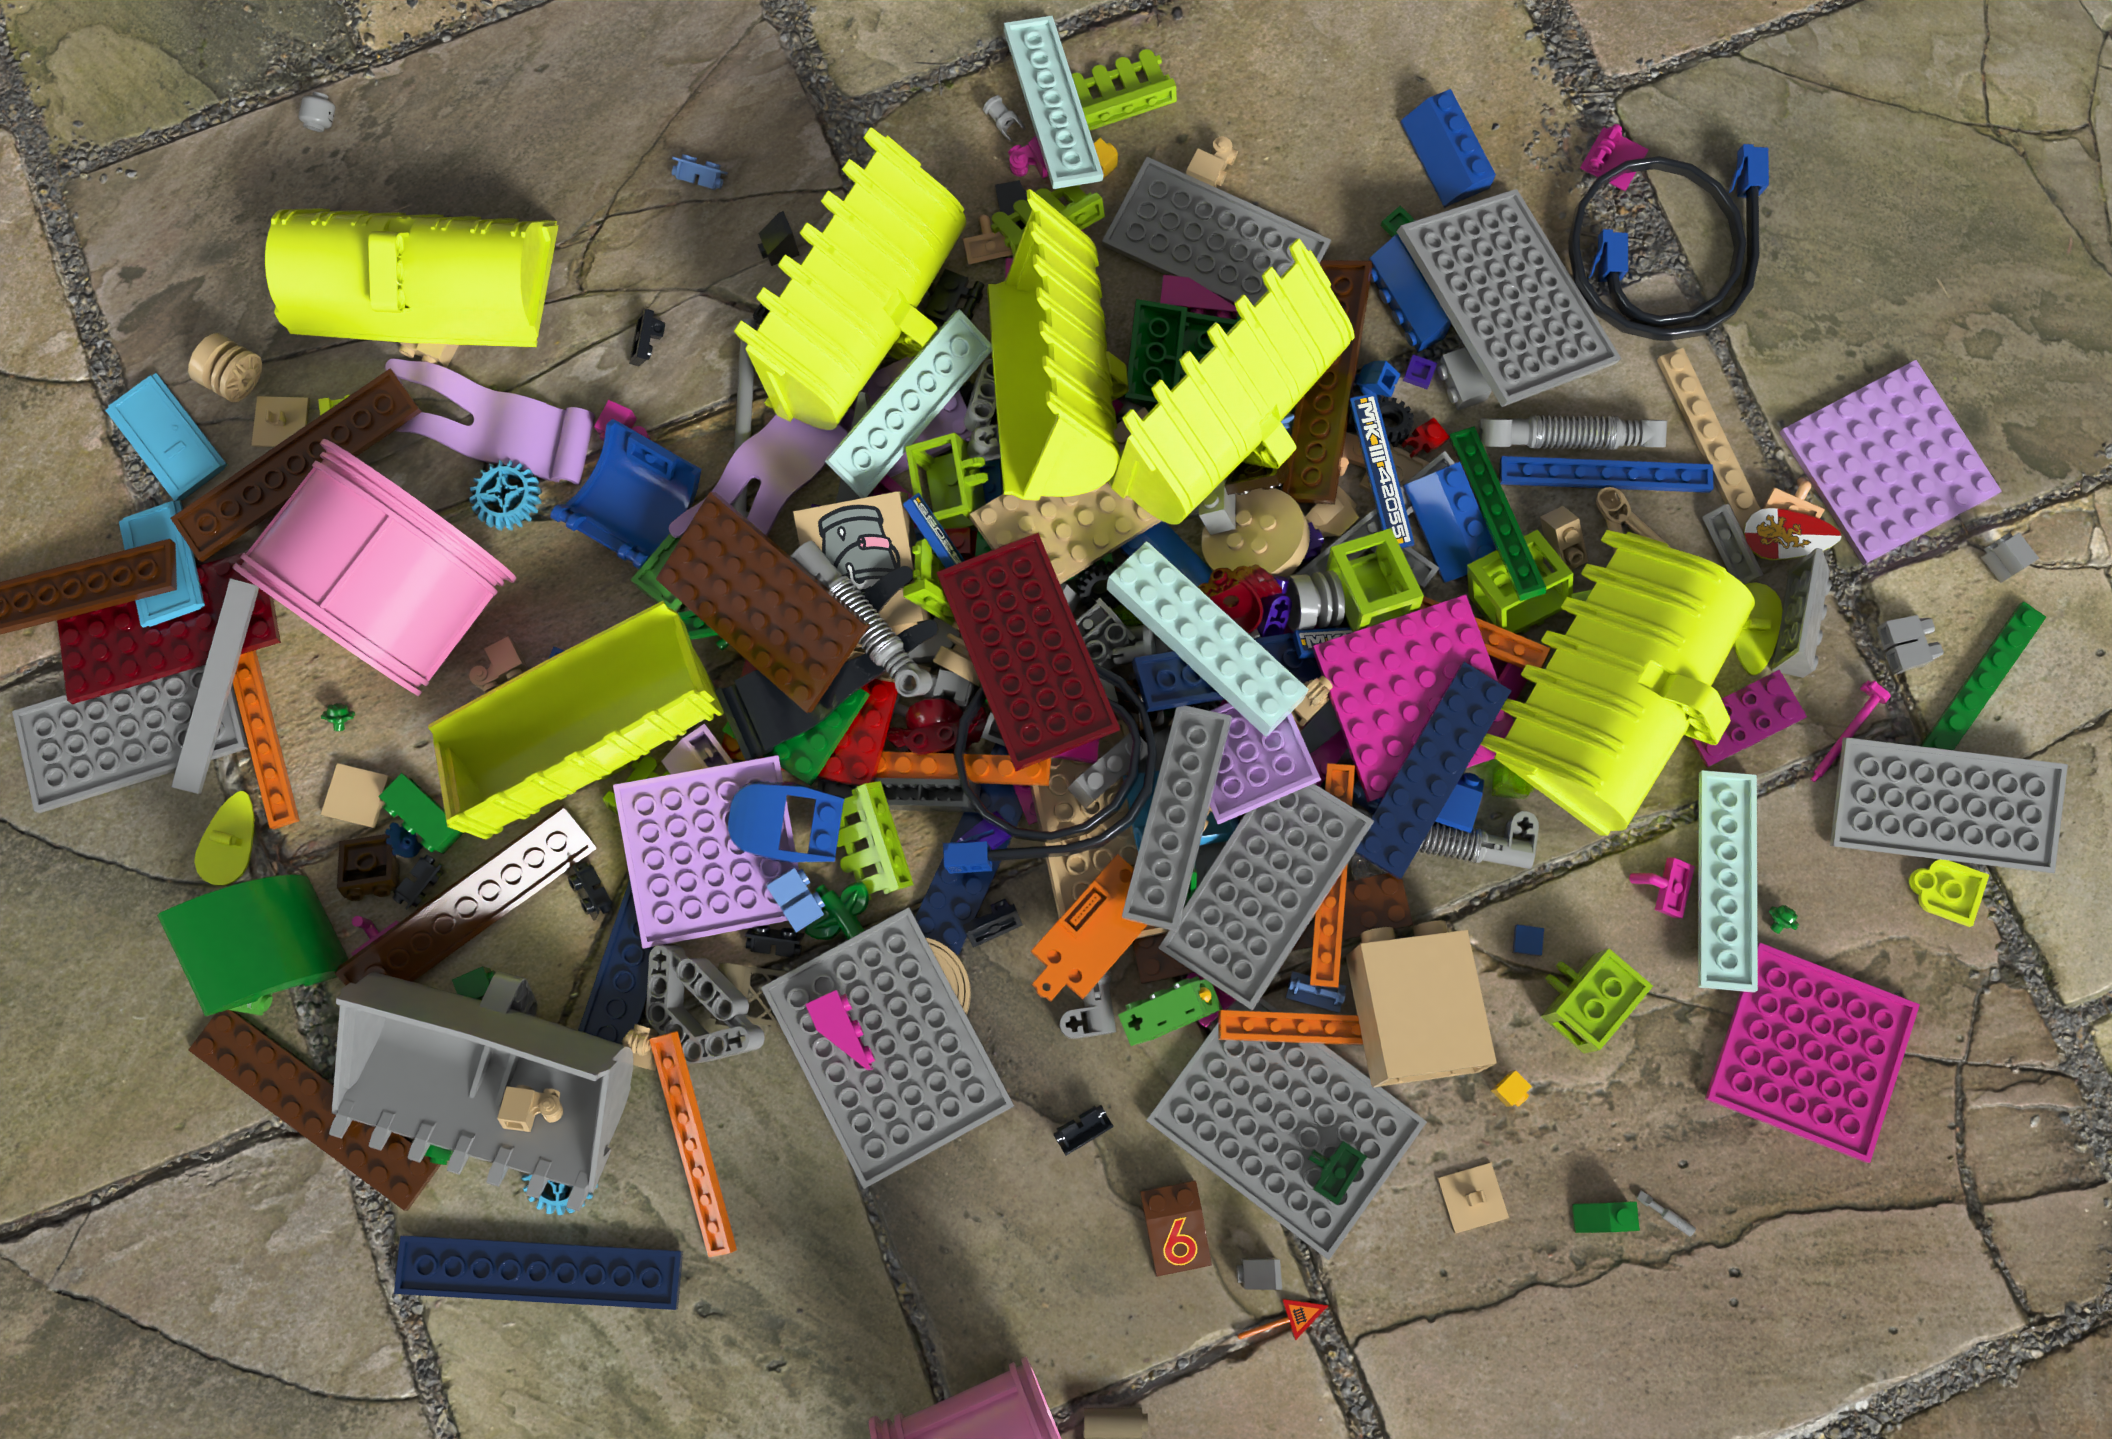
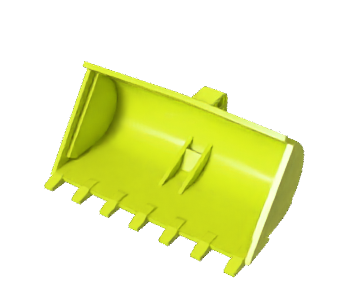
(409, 276)
(855, 288)
(1053, 363)
(1236, 394)
(1626, 681)
(570, 721)

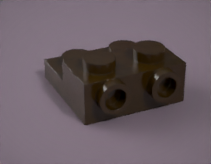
(1251, 477)
(366, 868)

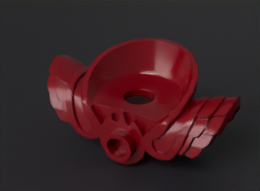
(1241, 593)
(934, 727)

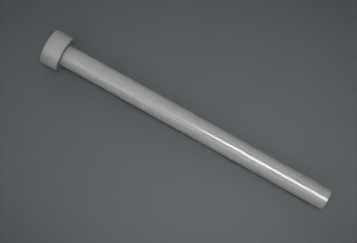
(744, 409)

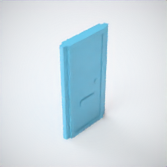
(166, 437)
(155, 526)

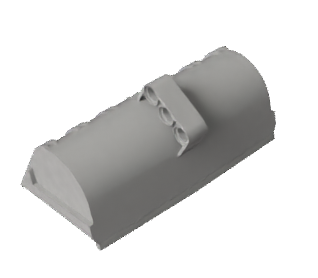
(440, 1068)

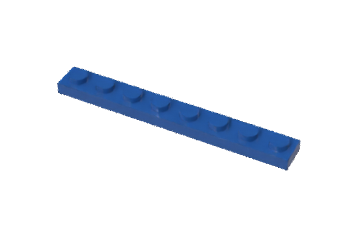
(1606, 473)

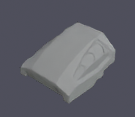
(1102, 633)

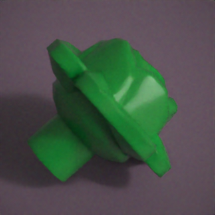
(338, 715)
(1783, 918)

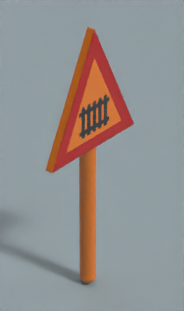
(1299, 1315)

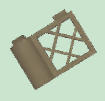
(740, 978)
(1114, 1423)

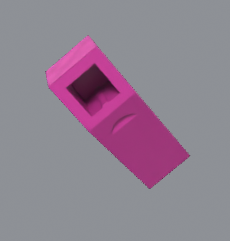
(1197, 298)
(834, 1022)

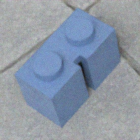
(795, 898)

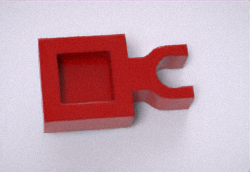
(1427, 436)

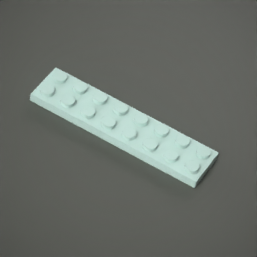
(1053, 102)
(909, 404)
(1727, 881)

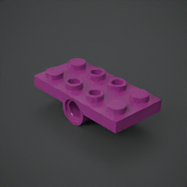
(1754, 715)

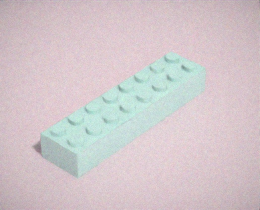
(1206, 638)

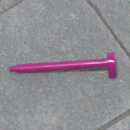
(1877, 695)

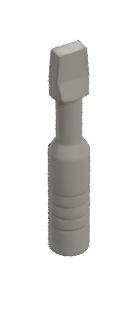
(1667, 1214)

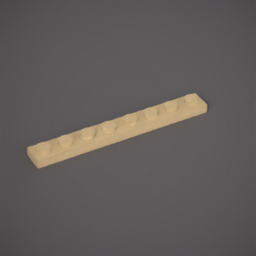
(1708, 434)

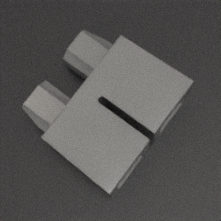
(1908, 643)
(951, 687)

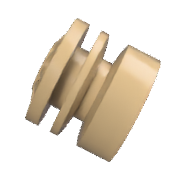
(225, 367)
(957, 659)

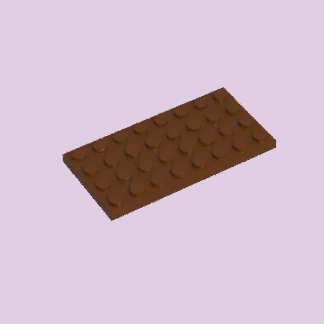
(762, 602)

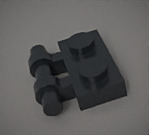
(948, 295)

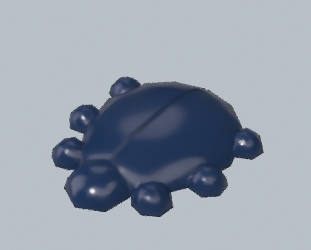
(402, 841)

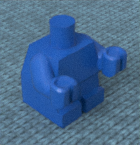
(1377, 378)

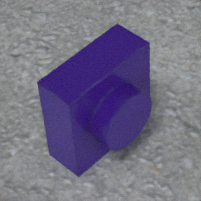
(1420, 372)

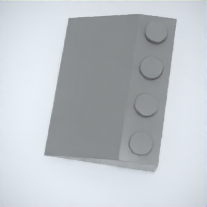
(1802, 616)

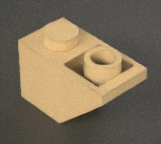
(1565, 536)

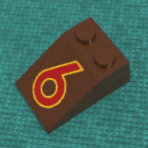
(1176, 1228)

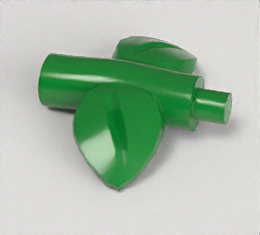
(840, 912)

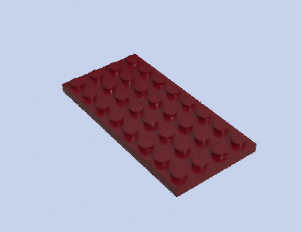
(113, 652)
(1028, 652)

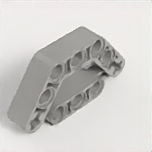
(981, 407)
(667, 975)

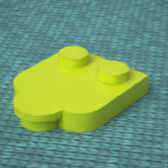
(1949, 890)

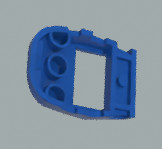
(758, 820)

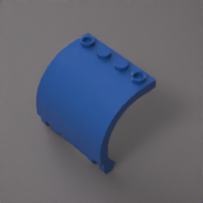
(631, 495)

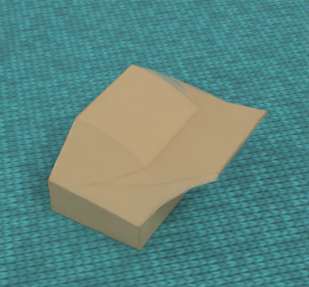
(1334, 519)

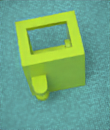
(952, 480)
(1377, 584)
(1495, 595)
(1595, 999)

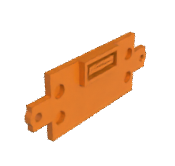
(1088, 935)

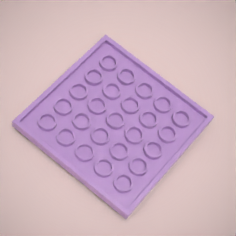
(1890, 462)
(682, 861)

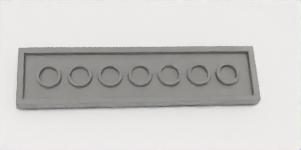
(1177, 818)

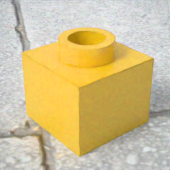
(1107, 156)
(1512, 1089)

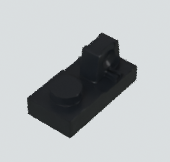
(646, 328)
(1000, 921)

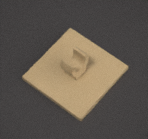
(278, 419)
(1473, 1198)

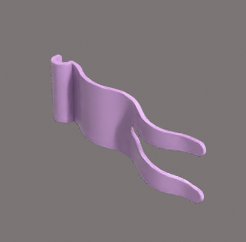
(504, 425)
(782, 458)

